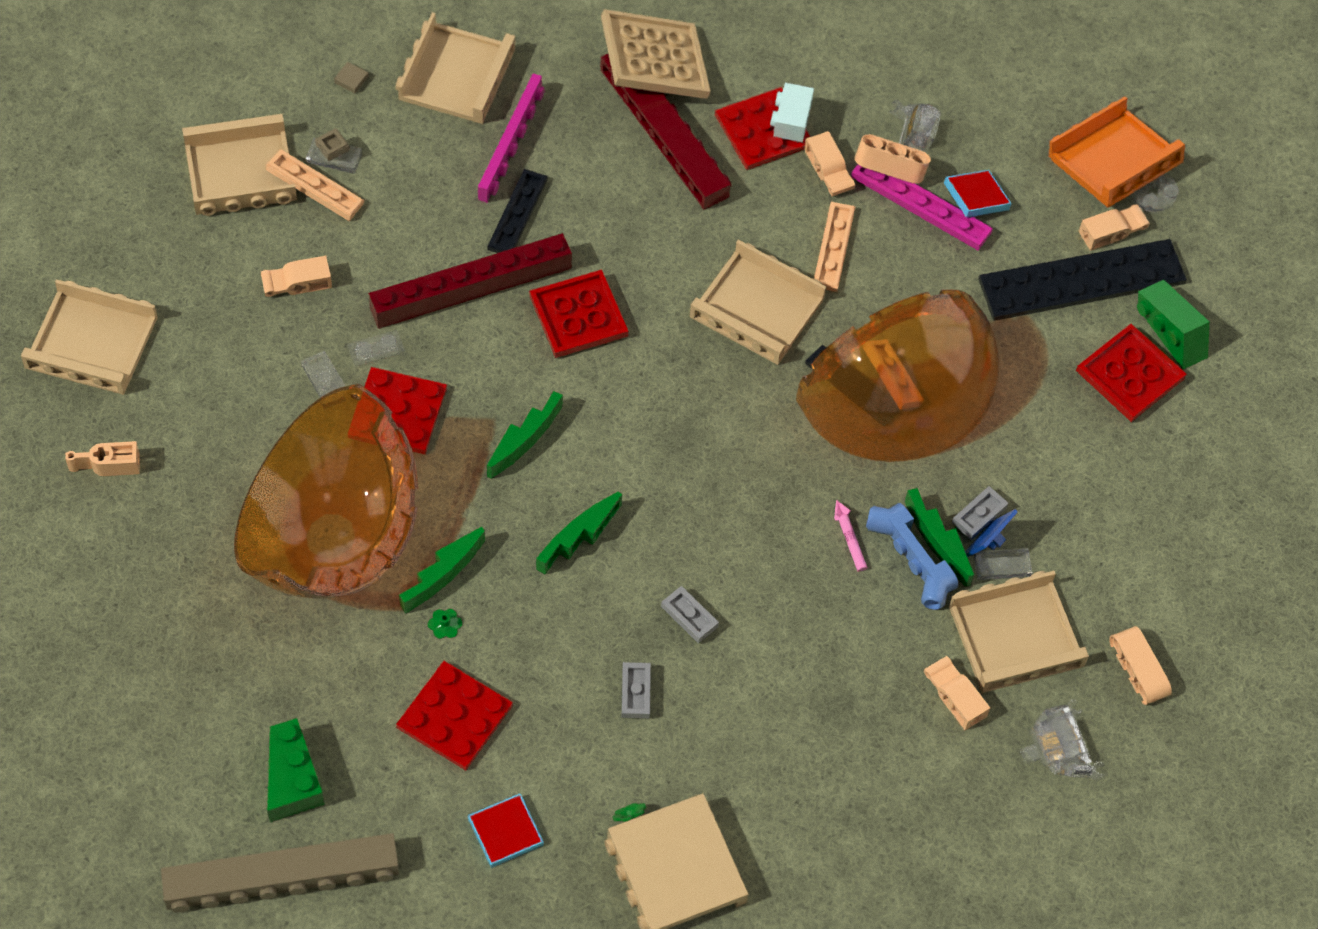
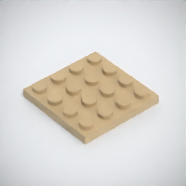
(655, 54)

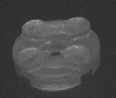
(1159, 203)

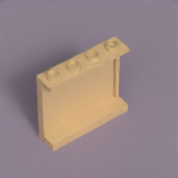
(455, 71)
(230, 164)
(759, 302)
(91, 337)
(1016, 631)
(675, 864)

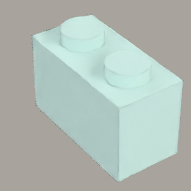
(793, 112)

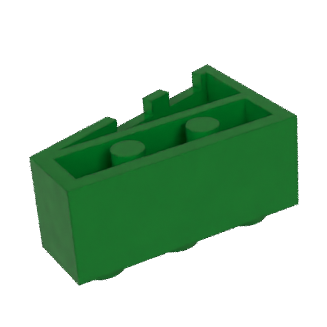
(1176, 323)
(291, 774)

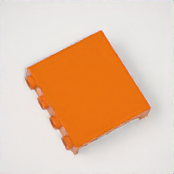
(1114, 153)

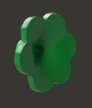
(444, 623)
(629, 812)

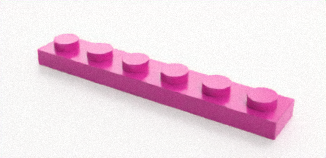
(508, 144)
(925, 206)

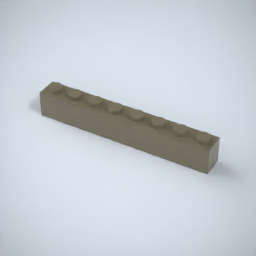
(279, 872)

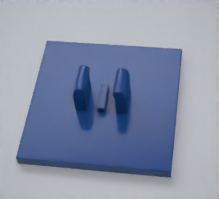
(991, 535)

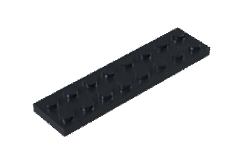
(1080, 279)

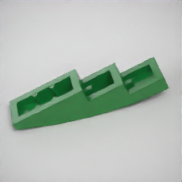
(520, 439)
(585, 527)
(943, 543)
(449, 563)

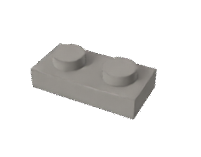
(980, 513)
(689, 614)
(636, 690)

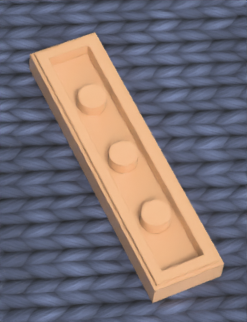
(315, 185)
(834, 245)

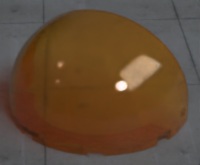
(905, 379)
(330, 500)

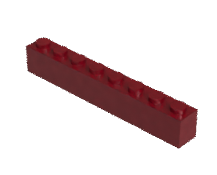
(674, 141)
(470, 280)

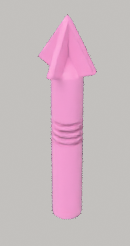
(841, 515)

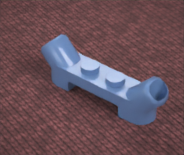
(897, 523)

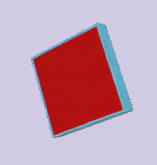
(977, 193)
(505, 830)

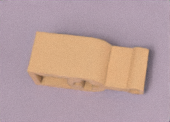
(829, 163)
(1112, 226)
(298, 277)
(118, 457)
(957, 693)

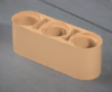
(892, 158)
(1141, 664)

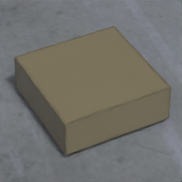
(351, 77)
(332, 144)

